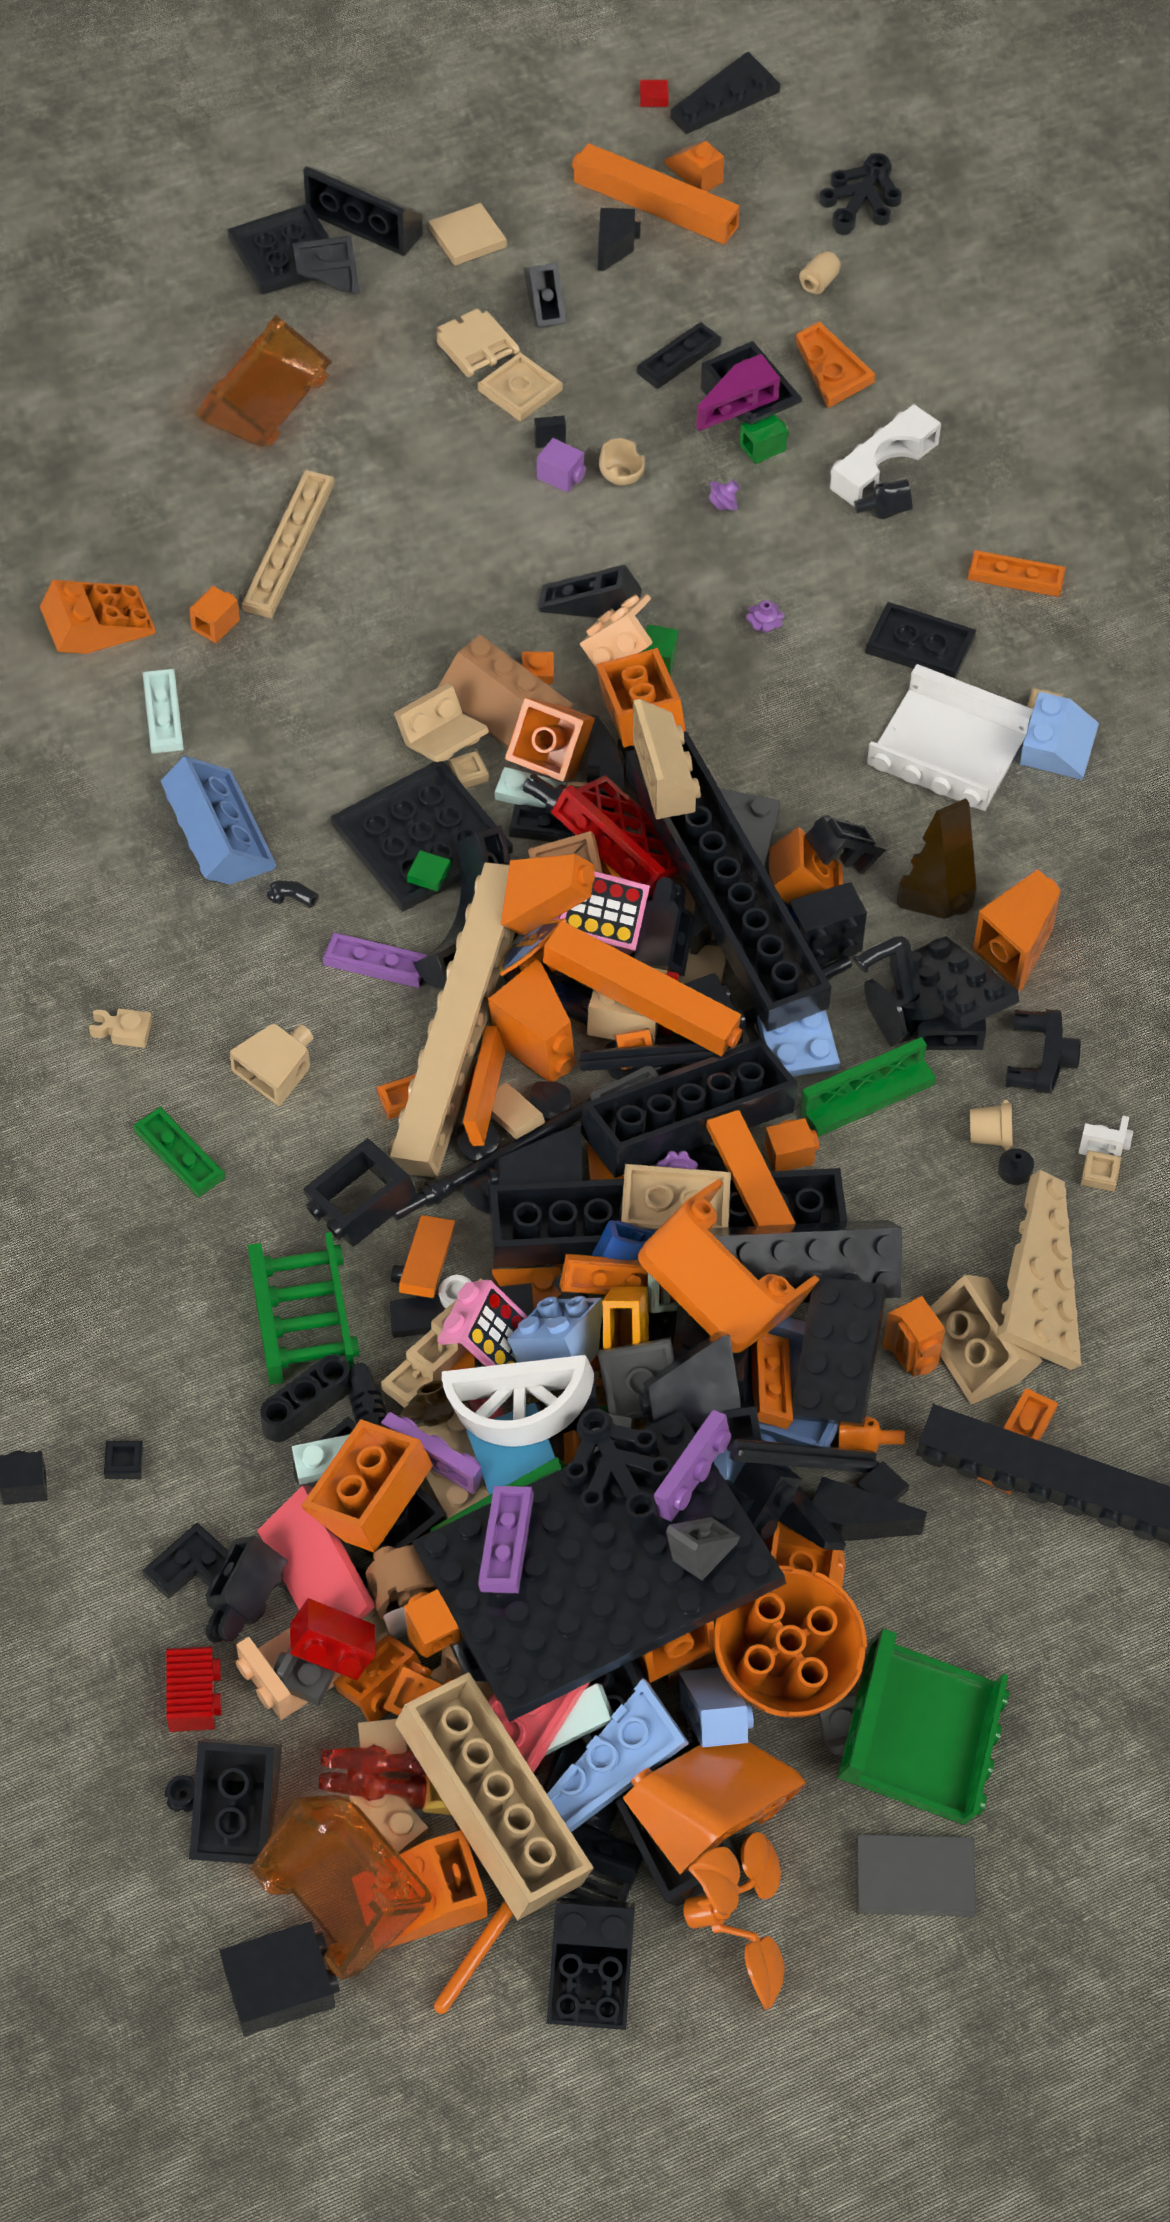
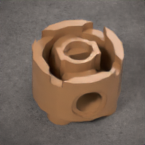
(396, 1578)

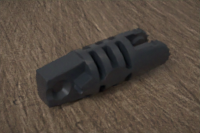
(365, 1396)

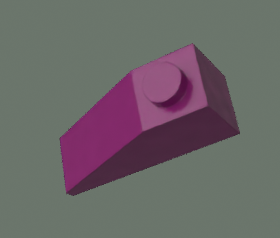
(739, 391)

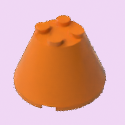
(793, 1646)

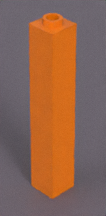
(656, 193)
(642, 988)

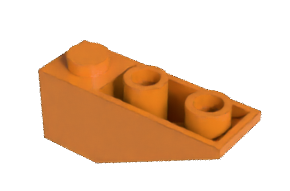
(430, 1623)

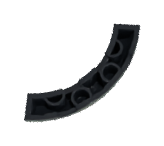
(472, 853)

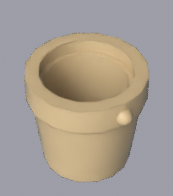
(992, 1125)

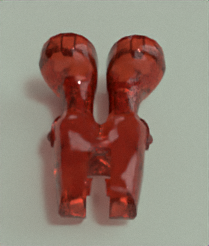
(364, 1775)

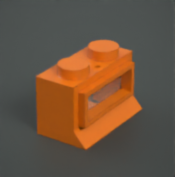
(914, 1337)

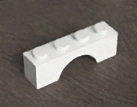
(908, 435)

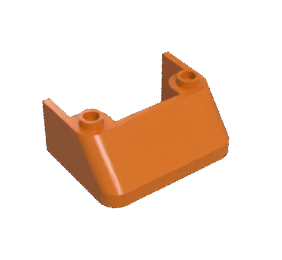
(712, 1280)

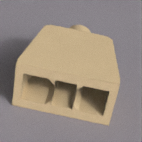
(273, 1060)

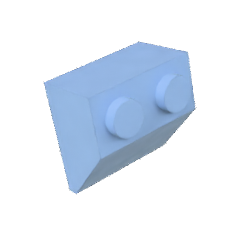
(1059, 737)

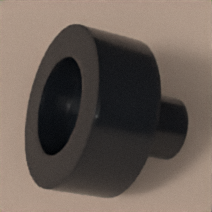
(1015, 1166)

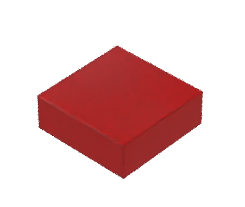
(654, 93)

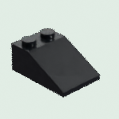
(717, 367)
(234, 1800)

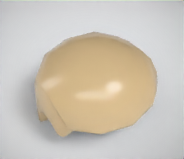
(621, 462)

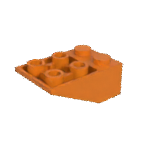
(94, 615)
(454, 1883)

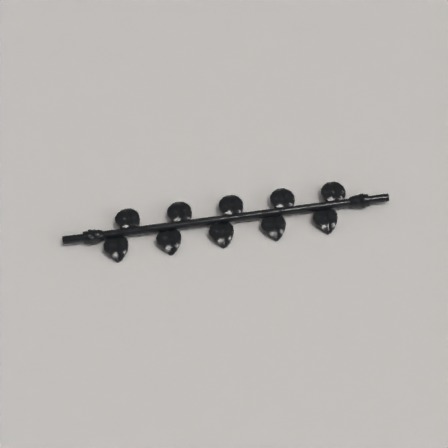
(555, 1104)

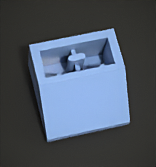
(559, 1330)

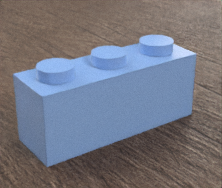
(714, 1708)

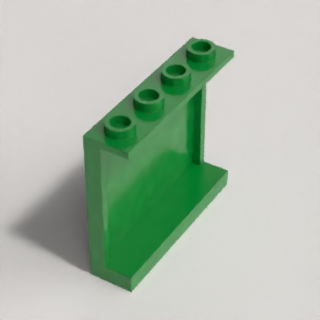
(923, 1731)

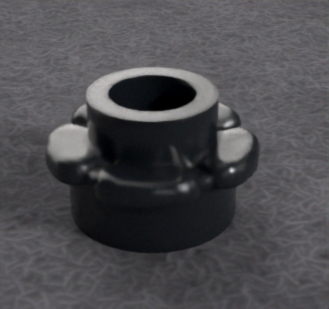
(174, 1789)

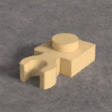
(125, 1028)

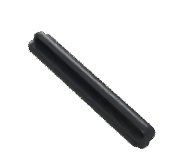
(642, 1056)

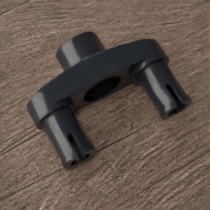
(1057, 1051)

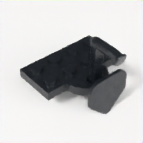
(931, 984)

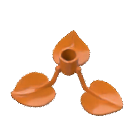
(719, 1876)

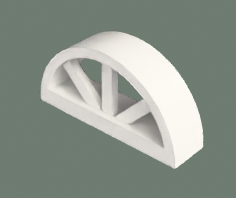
(519, 1379)

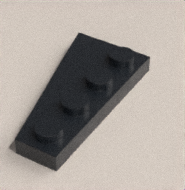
(727, 92)

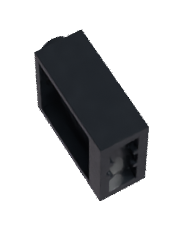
(374, 1211)

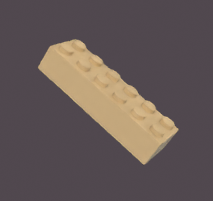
(493, 1795)

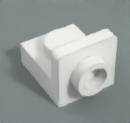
(1106, 1140)

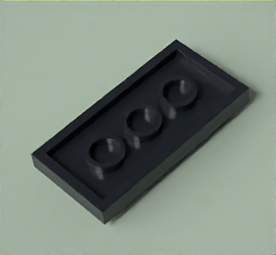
(839, 1351)

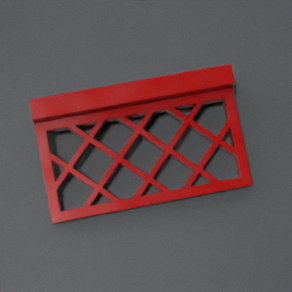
(615, 844)

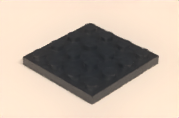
(412, 815)

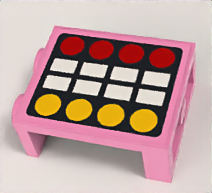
(612, 912)
(483, 1322)

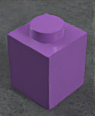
(560, 465)

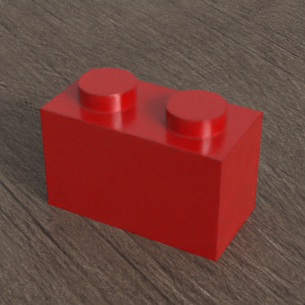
(332, 1639)

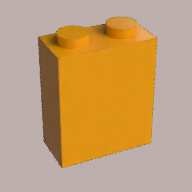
(625, 1316)

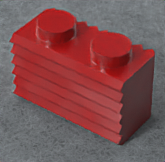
(191, 1688)

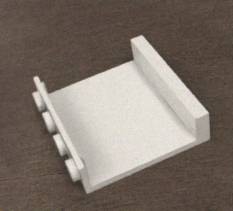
(951, 738)

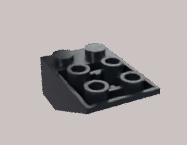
(591, 1963)

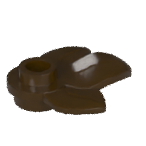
(431, 1405)

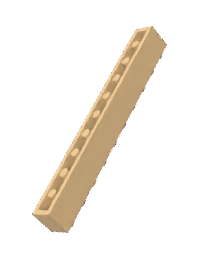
(455, 1030)

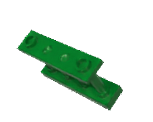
(275, 1327)

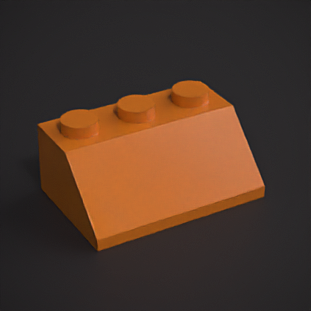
(368, 1484)

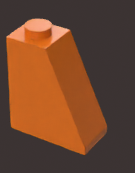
(544, 889)

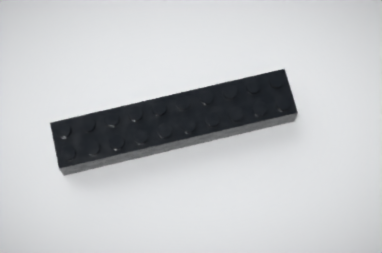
(738, 901)
(551, 1219)

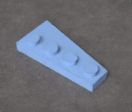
(635, 1739)

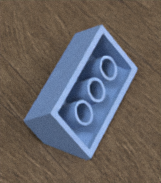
(216, 821)

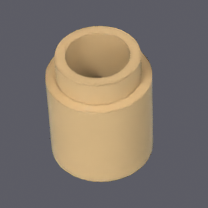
(820, 272)

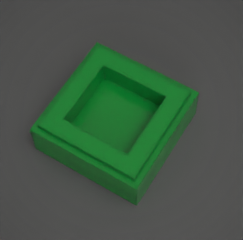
(428, 871)

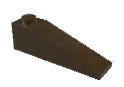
(945, 869)

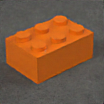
(634, 678)

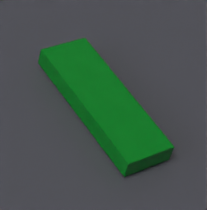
(179, 1152)

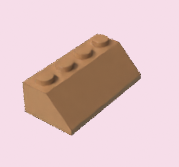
(494, 687)

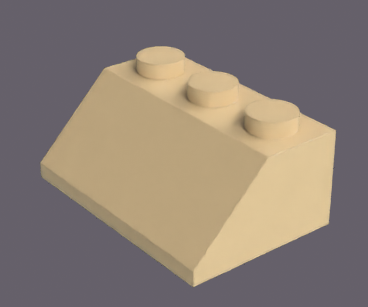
(663, 761)
(970, 1345)

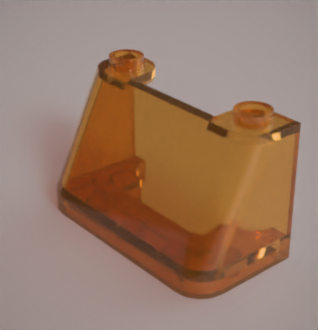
(265, 385)
(343, 1878)

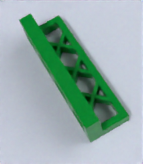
(868, 1088)

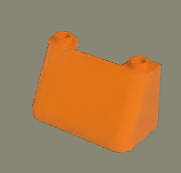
(710, 1797)

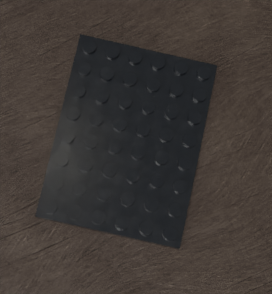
(592, 1583)

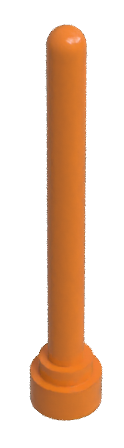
(473, 1959)

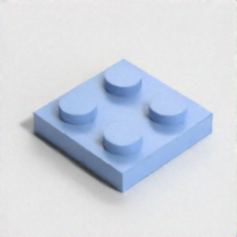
(803, 1045)

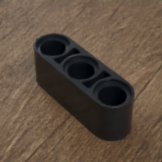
(310, 1383)

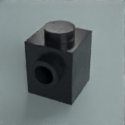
(23, 1477)

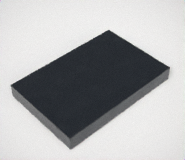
(920, 639)

